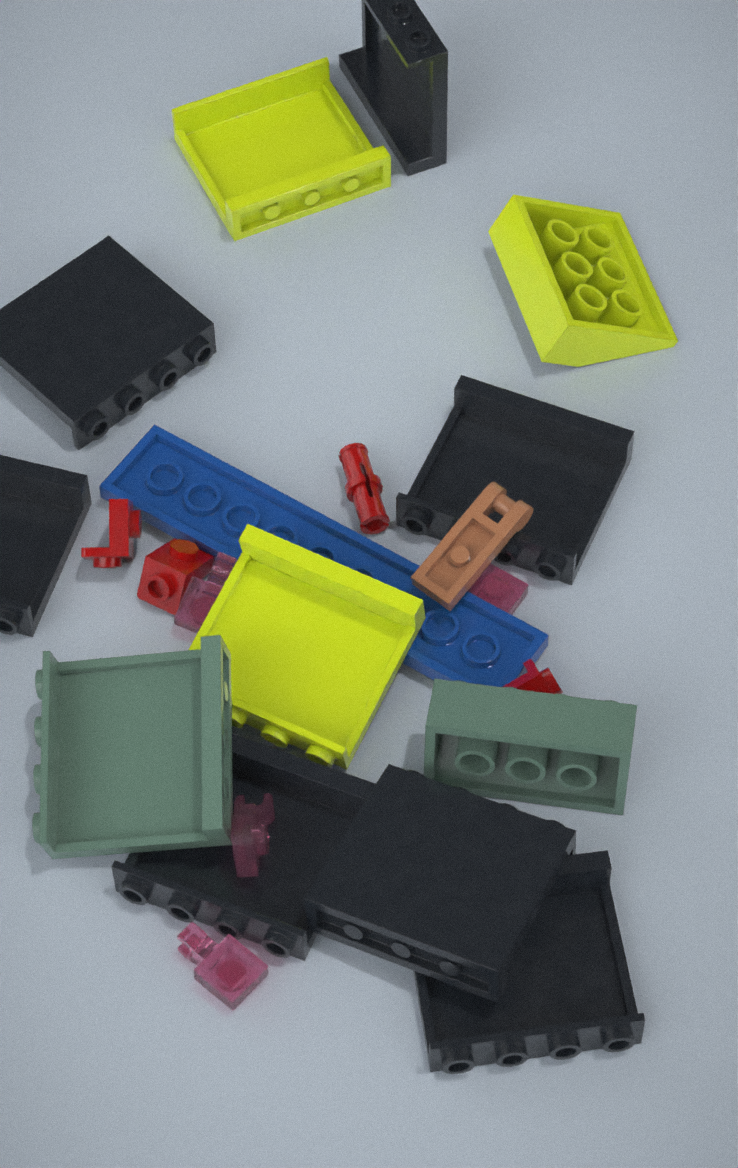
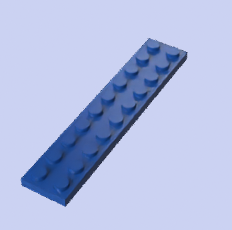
(212, 502)

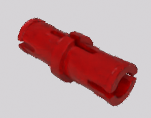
(364, 488)

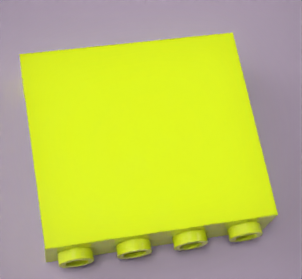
(278, 150)
(309, 645)

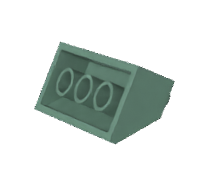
(530, 745)

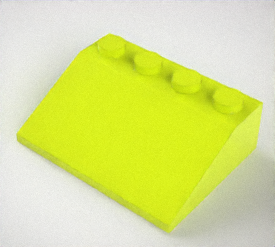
(579, 282)

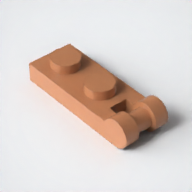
(470, 546)

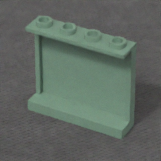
(135, 752)

